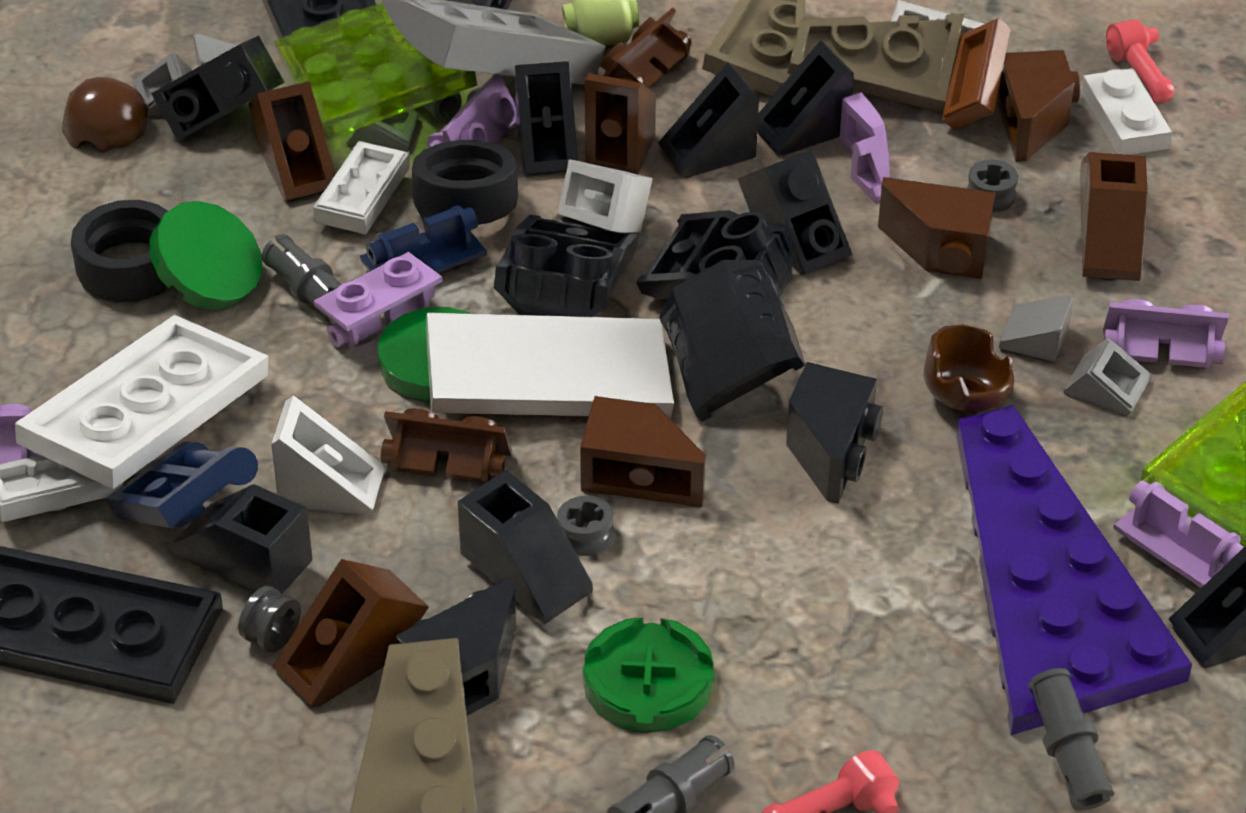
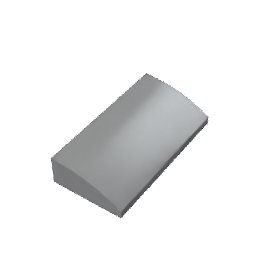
(491, 38)

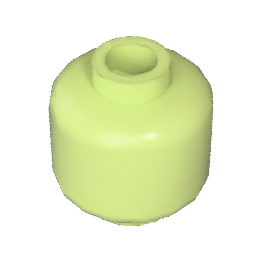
(602, 20)

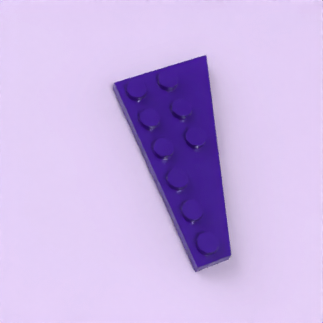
(1054, 579)

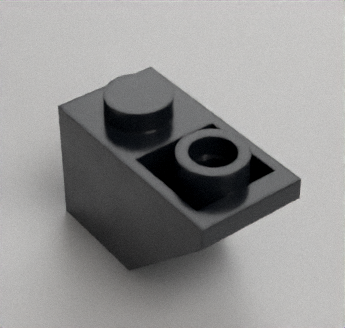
(217, 87)
(797, 197)
(829, 423)
(517, 537)
(250, 539)
(485, 639)

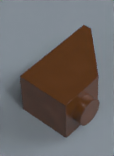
(1035, 98)
(618, 122)
(292, 140)
(938, 224)
(639, 454)
(347, 631)

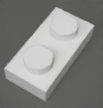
(1126, 112)

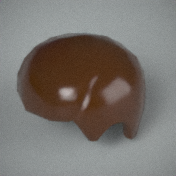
(104, 114)
(966, 371)

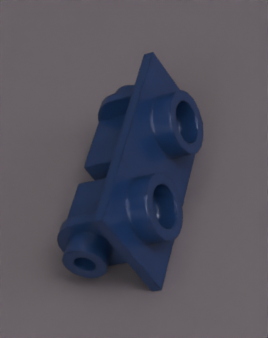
(441, 247)

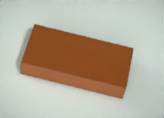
(976, 74)

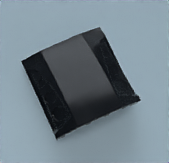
(718, 236)
(561, 267)
(729, 333)

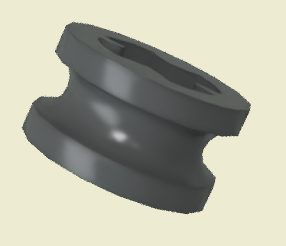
(995, 177)
(598, 533)
(269, 618)

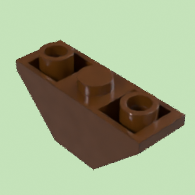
(1113, 215)

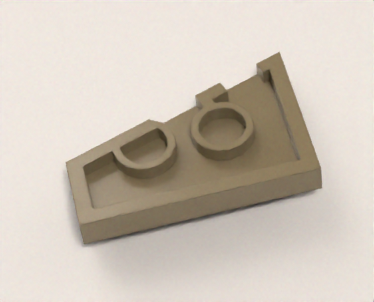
(758, 42)
(889, 59)
(418, 735)

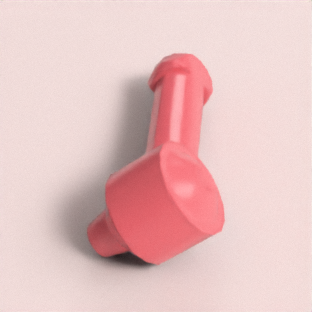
(1129, 43)
(862, 780)

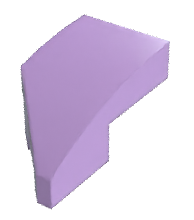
(865, 138)

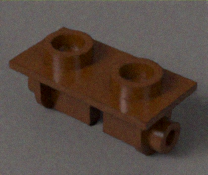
(652, 43)
(419, 437)

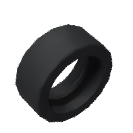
(468, 176)
(109, 226)

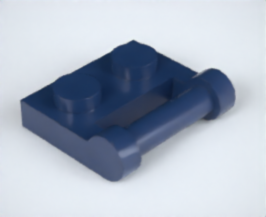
(179, 482)

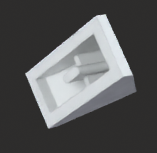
(605, 197)
(321, 464)

